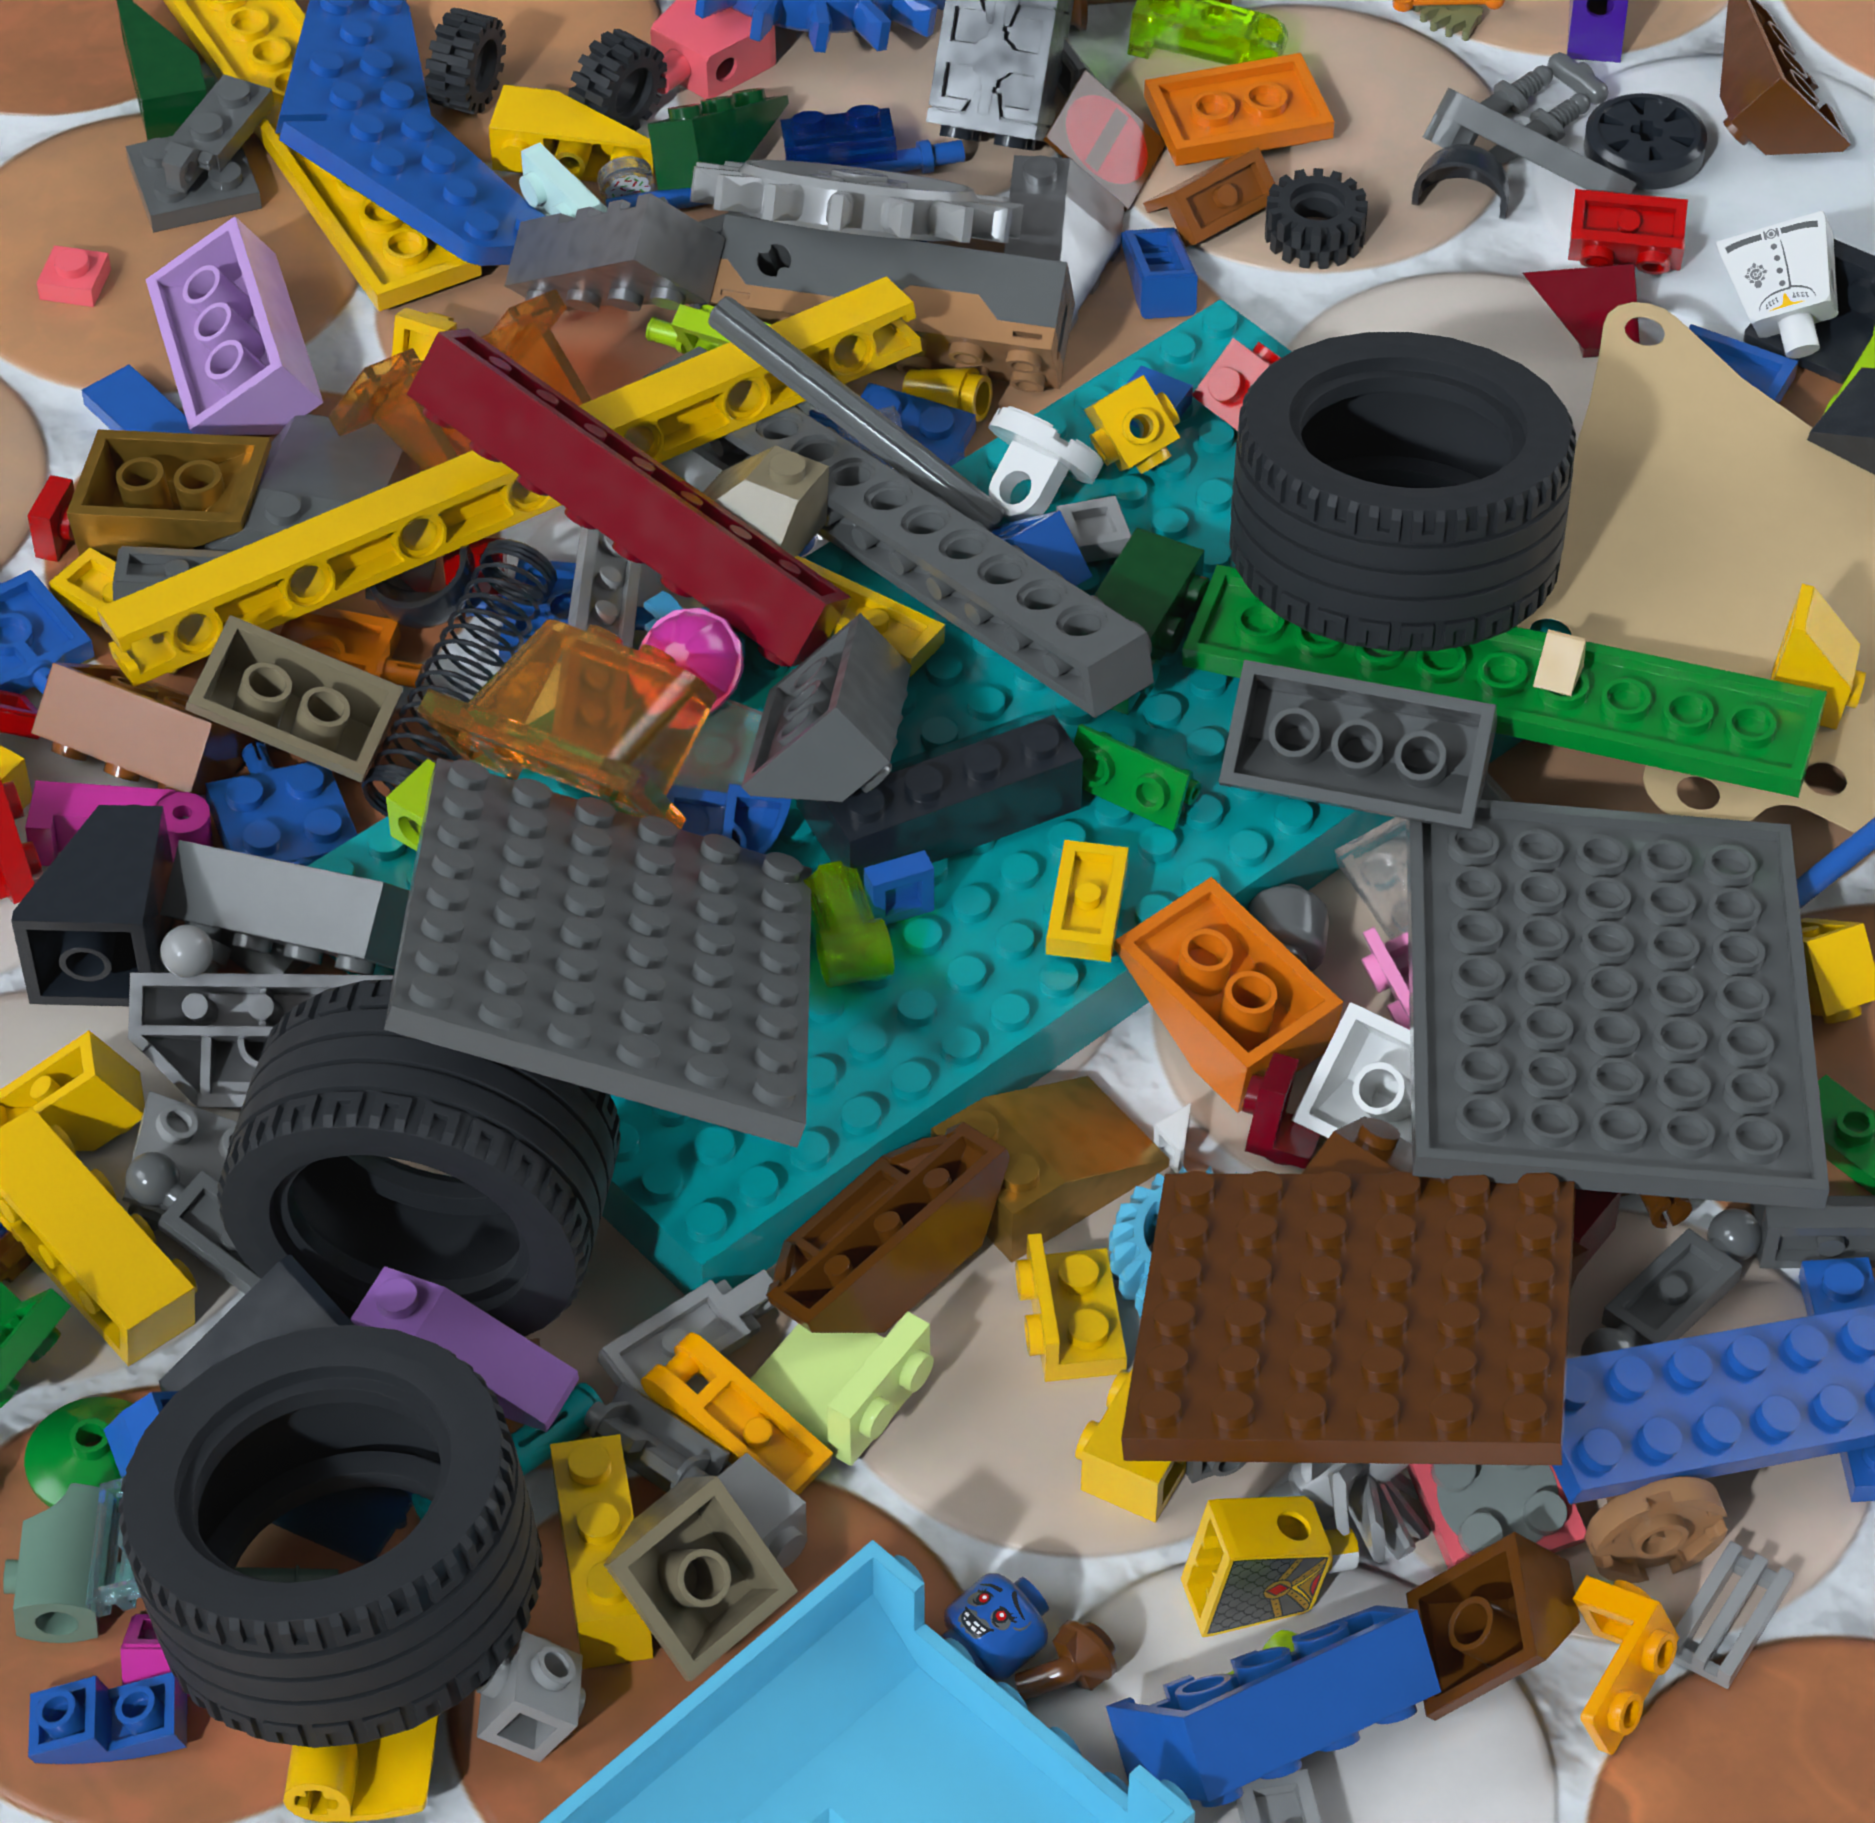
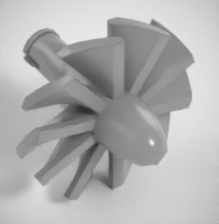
(1368, 1494)

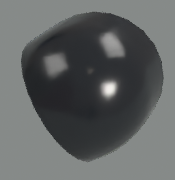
(1464, 162)
(425, 608)

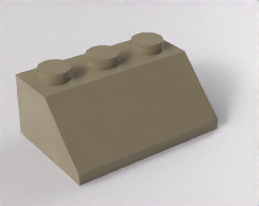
(295, 699)

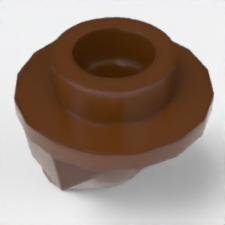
(1083, 1658)

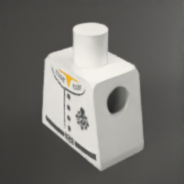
(1786, 279)

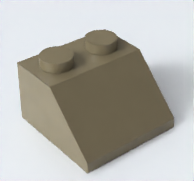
(698, 1573)

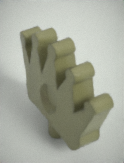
(1453, 17)

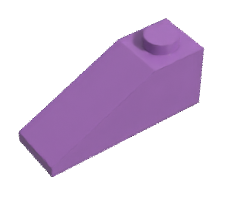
(521, 1374)

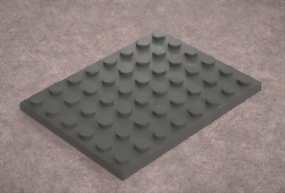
(608, 952)
(1612, 1005)

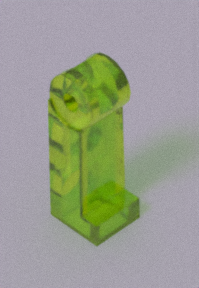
(1205, 31)

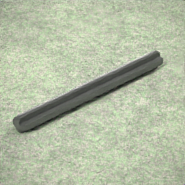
(852, 412)

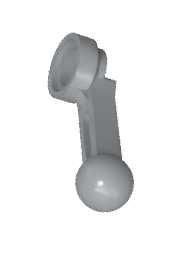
(190, 951)

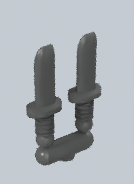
(1552, 123)

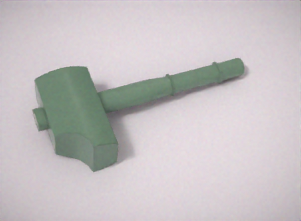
(55, 1569)

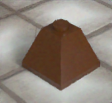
(1493, 1618)

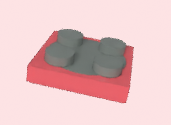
(1484, 1503)

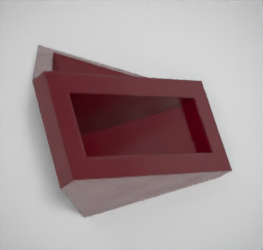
(1585, 298)

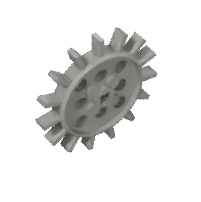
(856, 200)

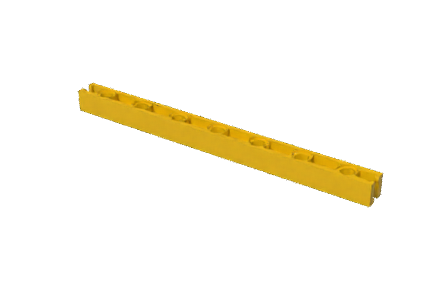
(478, 497)

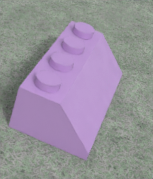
(233, 336)

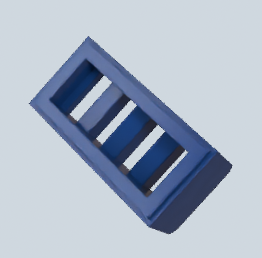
(1160, 281)

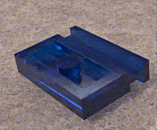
(844, 139)

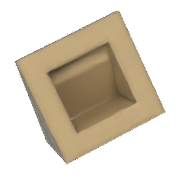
(1560, 662)

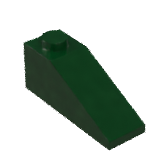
(162, 71)

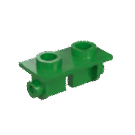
(1134, 778)

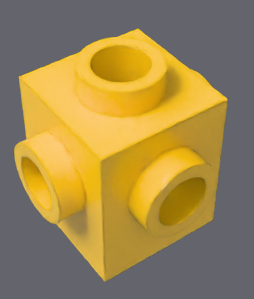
(1112, 424)

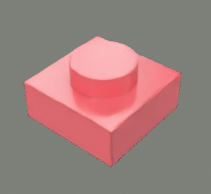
(73, 276)

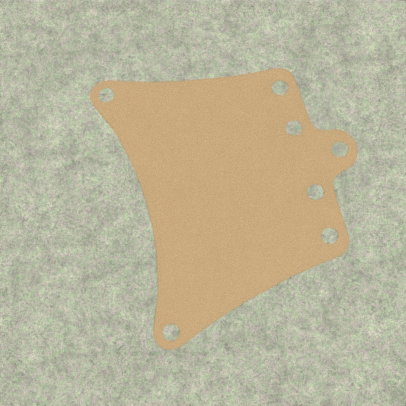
(1698, 528)

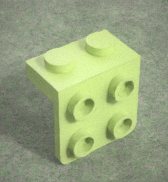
(847, 1382)

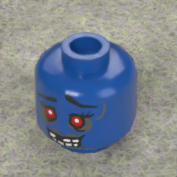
(998, 1624)

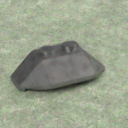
(214, 1025)

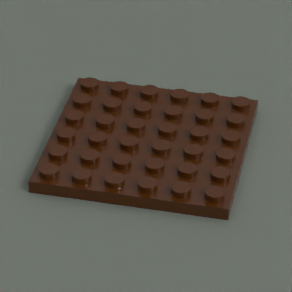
(1354, 1320)

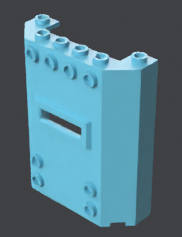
(861, 1720)

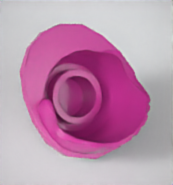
(703, 647)

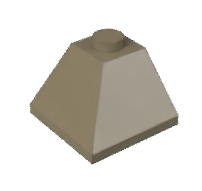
(776, 495)

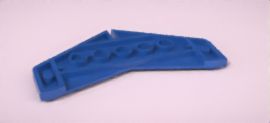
(366, 118)

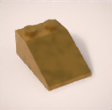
(164, 489)
(1066, 1157)

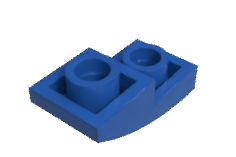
(98, 1724)

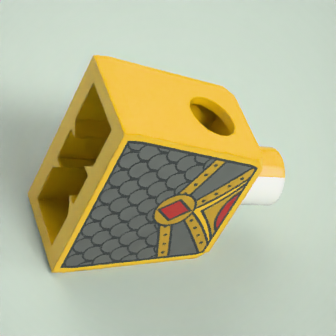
(1260, 1561)

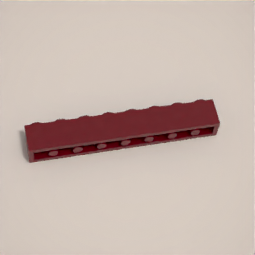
(627, 497)

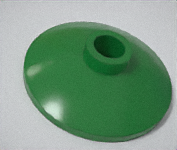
(57, 1449)

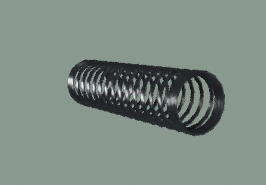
(505, 586)

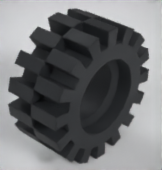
(465, 60)
(620, 78)
(1316, 239)

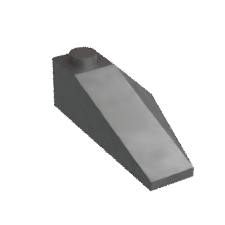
(1066, 220)

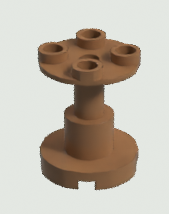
(1656, 1525)

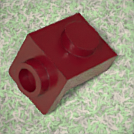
(1271, 1129)

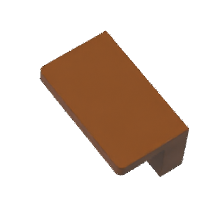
(1216, 196)

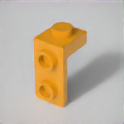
(1646, 1650)

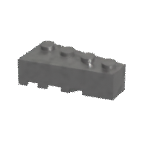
(617, 257)

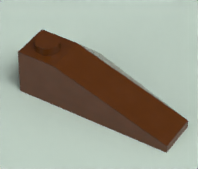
(1769, 91)

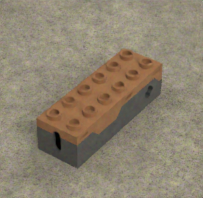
(970, 304)

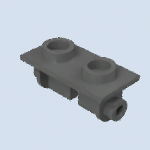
(655, 1440)

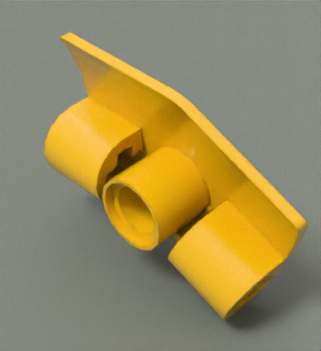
(363, 1779)

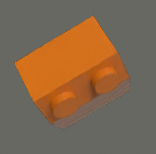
(1228, 989)

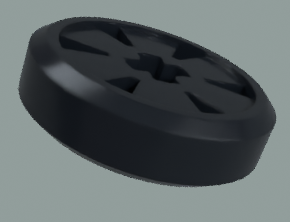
(1646, 139)

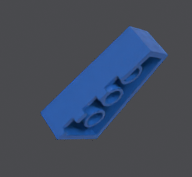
(1279, 1705)

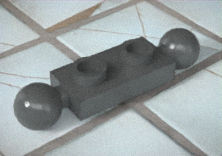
(191, 1215)
(1678, 1285)

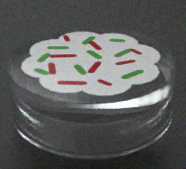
(625, 177)

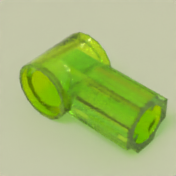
(848, 938)

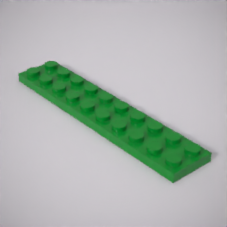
(1621, 707)

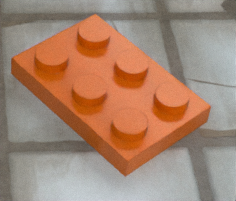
(1238, 109)

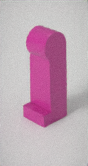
(63, 807)

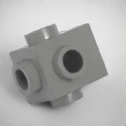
(532, 1698)

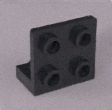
(1849, 332)

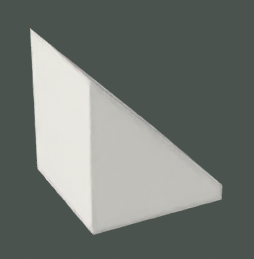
(1172, 1136)

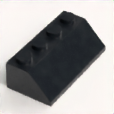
(955, 796)

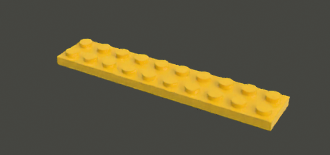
(382, 252)

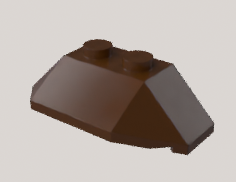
(891, 1234)

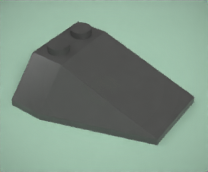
(318, 471)

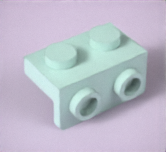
(551, 186)

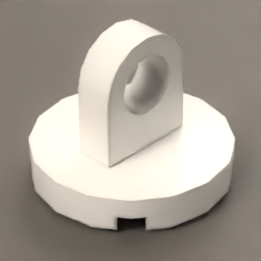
(1036, 455)

